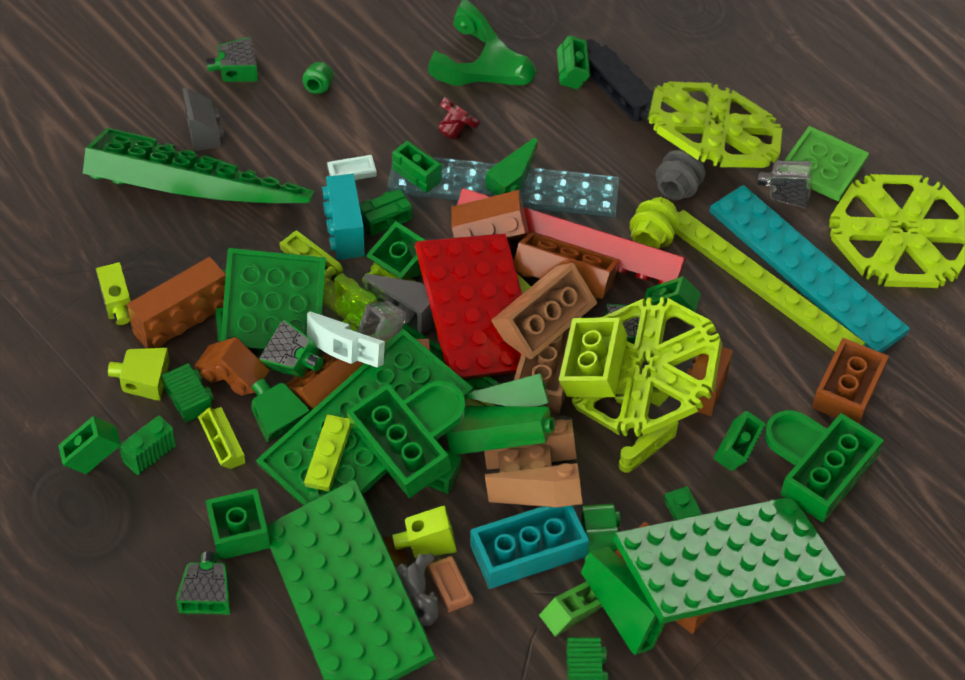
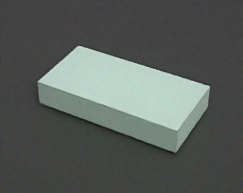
(361, 167)

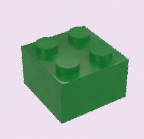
(238, 524)

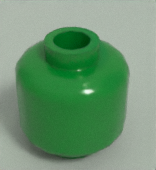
(318, 78)

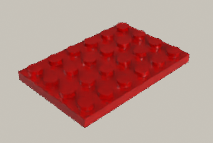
(466, 288)

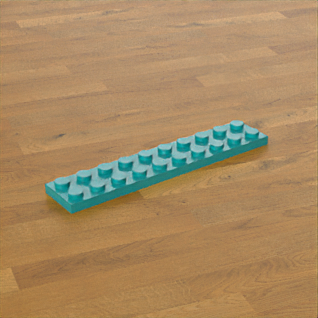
(808, 269)

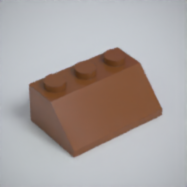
(491, 216)
(319, 384)

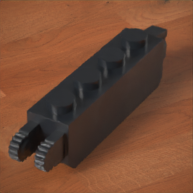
(619, 81)

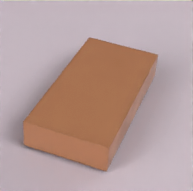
(450, 584)

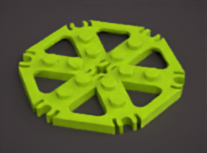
(699, 118)
(895, 242)
(661, 362)

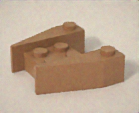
(528, 474)

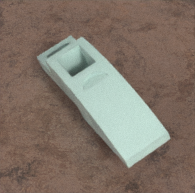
(341, 342)

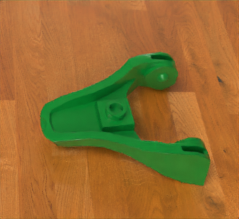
(495, 63)

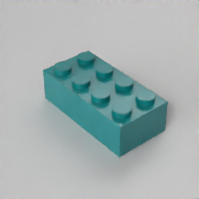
(528, 544)

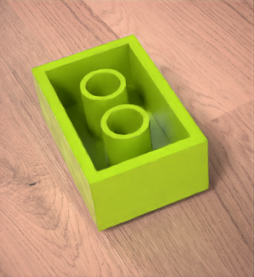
(593, 357)

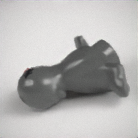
(414, 583)

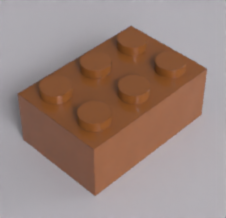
(850, 381)

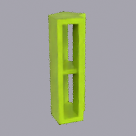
(222, 438)

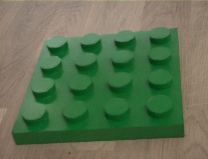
(267, 289)

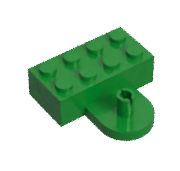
(406, 431)
(824, 458)

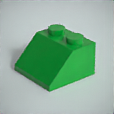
(397, 252)

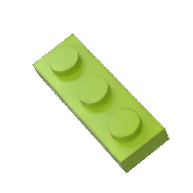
(328, 453)

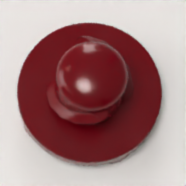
(455, 120)

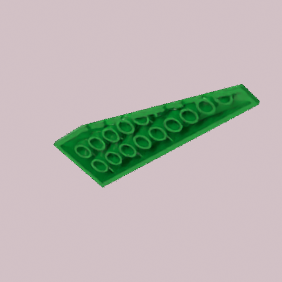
(144, 163)

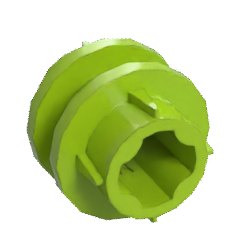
(655, 223)

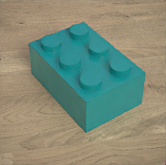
(344, 215)

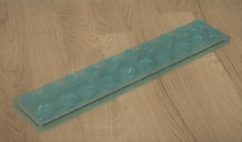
(541, 190)

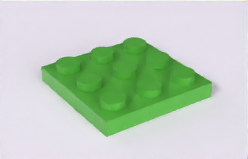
(832, 161)

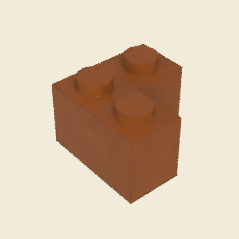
(233, 363)

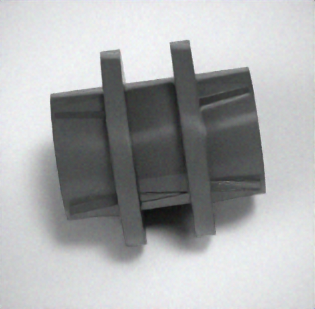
(679, 175)

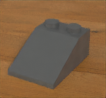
(407, 296)

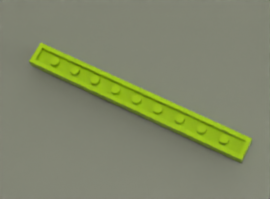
(763, 283)

